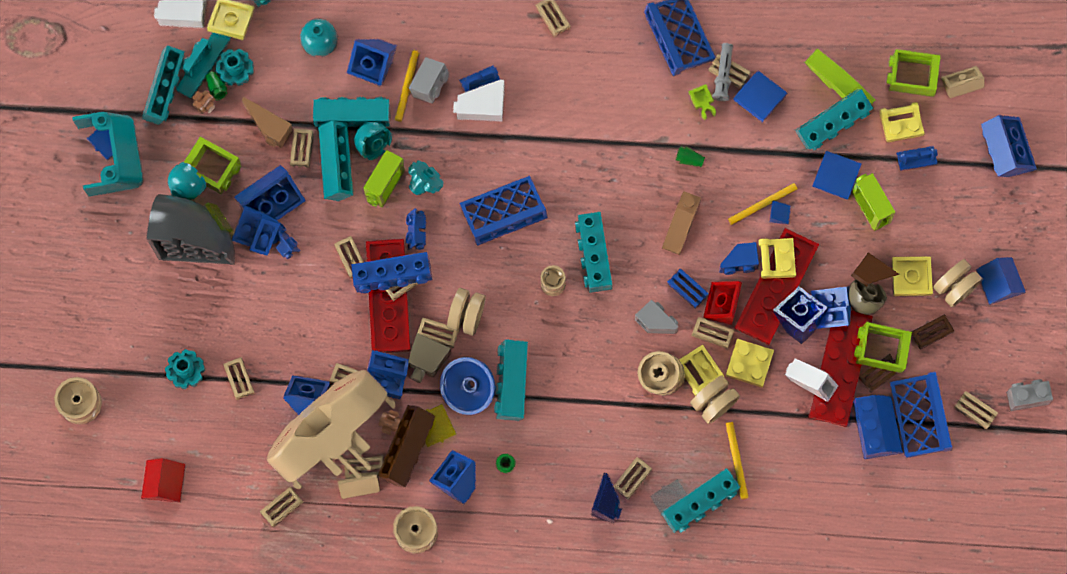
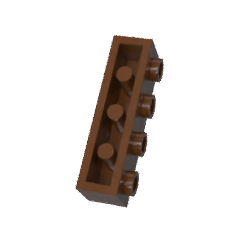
(406, 446)

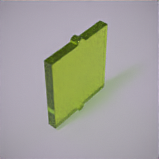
(218, 217)
(442, 426)

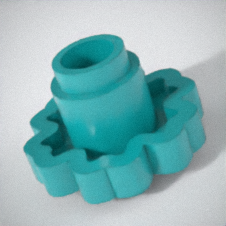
(234, 67)
(424, 178)
(189, 376)

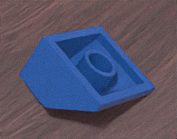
(371, 60)
(304, 391)
(456, 476)

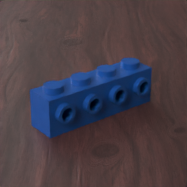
(392, 272)

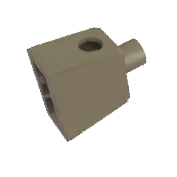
(427, 357)

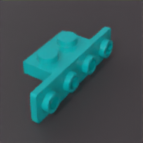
(201, 62)

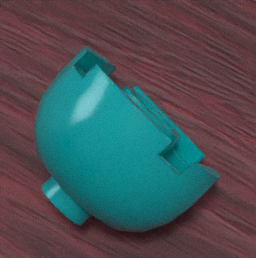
(318, 37)
(372, 139)
(185, 182)

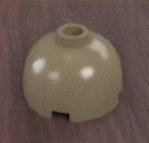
(866, 299)

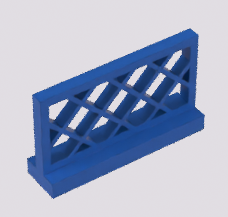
(665, 40)
(512, 221)
(937, 410)

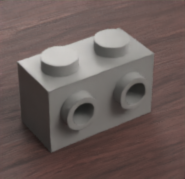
(429, 80)
(1029, 395)

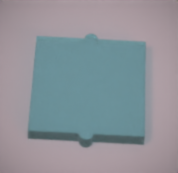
(668, 496)

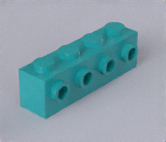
(162, 87)
(351, 111)
(834, 119)
(335, 161)
(594, 252)
(511, 380)
(700, 500)

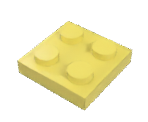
(230, 18)
(914, 276)
(749, 363)

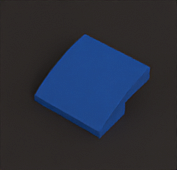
(760, 96)
(837, 175)
(256, 230)
(838, 306)
(389, 372)

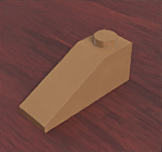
(270, 125)
(681, 222)

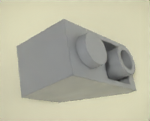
(655, 320)

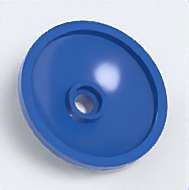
(458, 391)

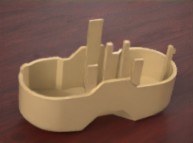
(329, 428)

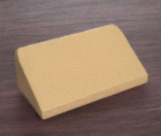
(963, 82)
(357, 487)

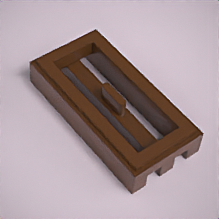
(946, 324)
(867, 382)

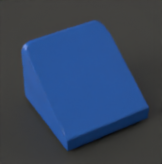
(779, 213)

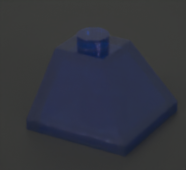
(800, 314)
(606, 502)

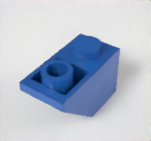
(742, 258)

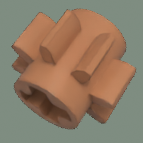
(203, 102)
(389, 422)

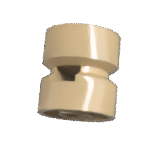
(553, 280)

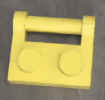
(902, 128)
(783, 258)
(704, 367)

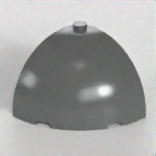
(187, 232)

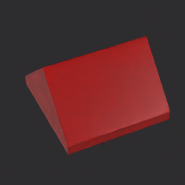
(722, 301)
(163, 480)

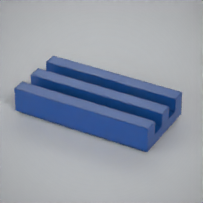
(699, 298)

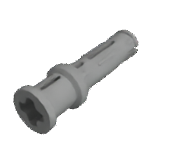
(723, 81)

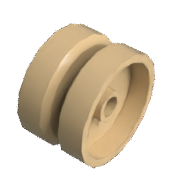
(956, 281)
(466, 311)
(650, 370)
(715, 399)
(72, 410)
(411, 519)

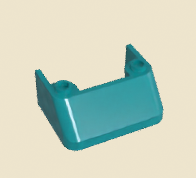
(127, 168)

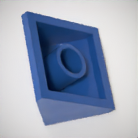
(1000, 280)

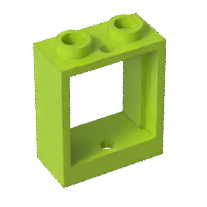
(919, 58)
(233, 168)
(384, 179)
(873, 201)
(902, 351)

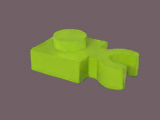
(702, 99)

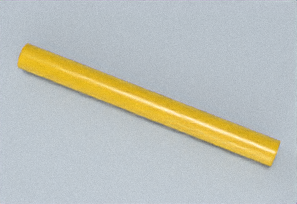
(405, 90)
(763, 203)
(737, 460)

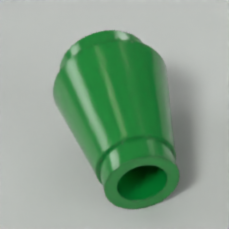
(216, 86)
(689, 157)
(505, 459)

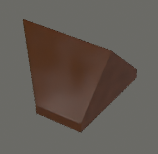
(872, 270)

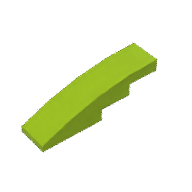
(833, 75)

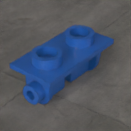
(480, 78)
(917, 158)
(415, 221)
(287, 244)

